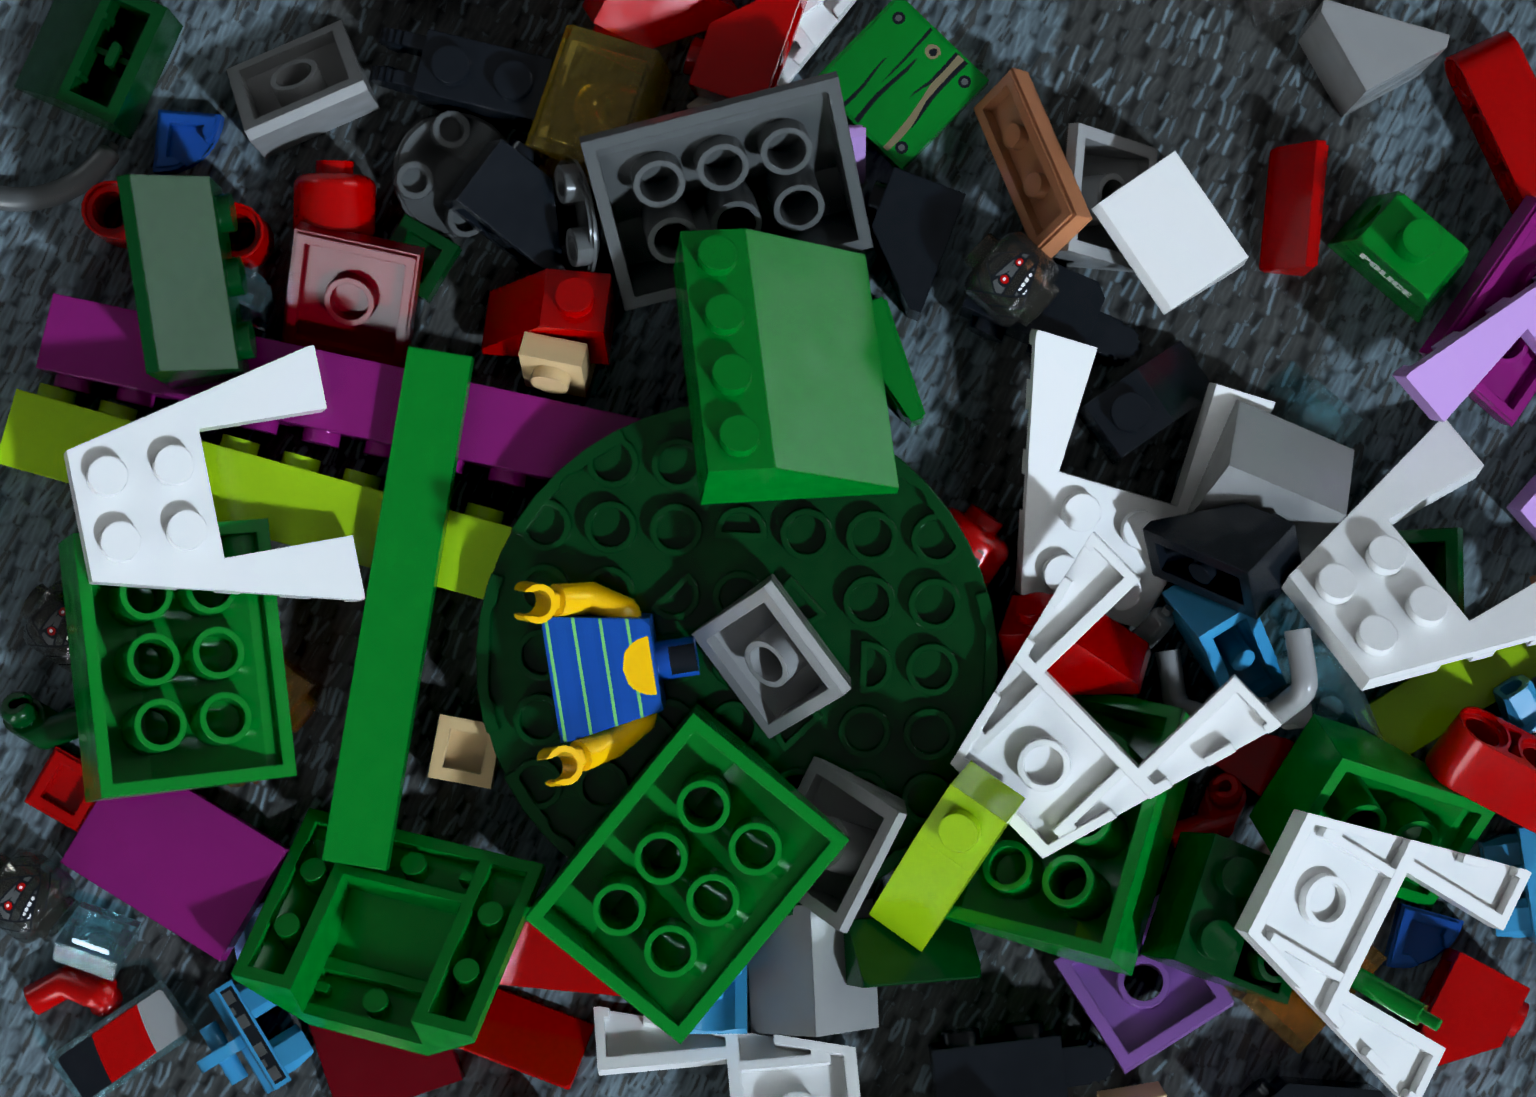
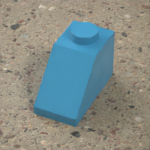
(1225, 642)

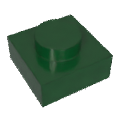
(438, 255)

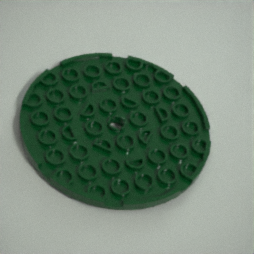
(872, 573)

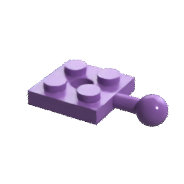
(1139, 1028)

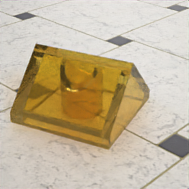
(595, 88)

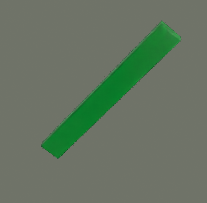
(398, 609)

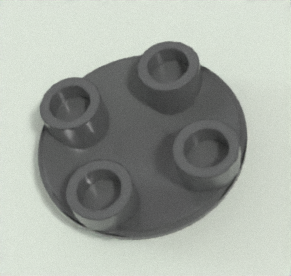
(433, 161)
(576, 217)

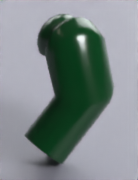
(38, 722)

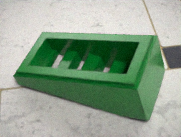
(897, 376)

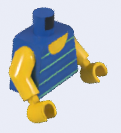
(602, 671)

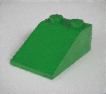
(1369, 784)

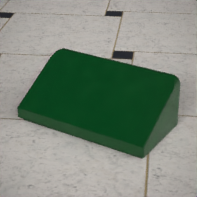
(883, 958)

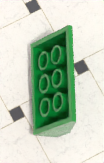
(781, 369)
(176, 680)
(687, 874)
(1099, 890)

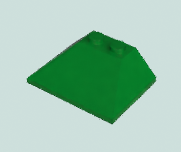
(391, 951)

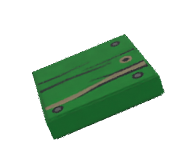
(903, 82)

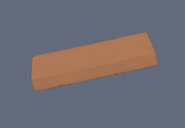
(1032, 162)

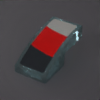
(123, 1043)

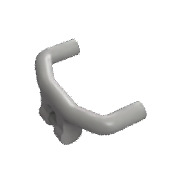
(1290, 706)

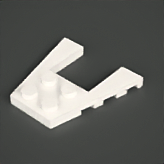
(151, 508)
(1067, 509)
(1379, 600)
(1058, 754)
(1324, 907)
(755, 1062)

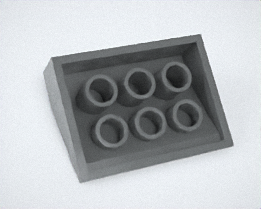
(749, 162)

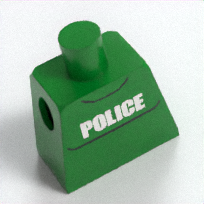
(1401, 251)

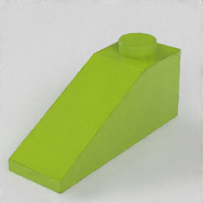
(946, 854)

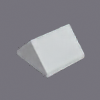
(1170, 233)

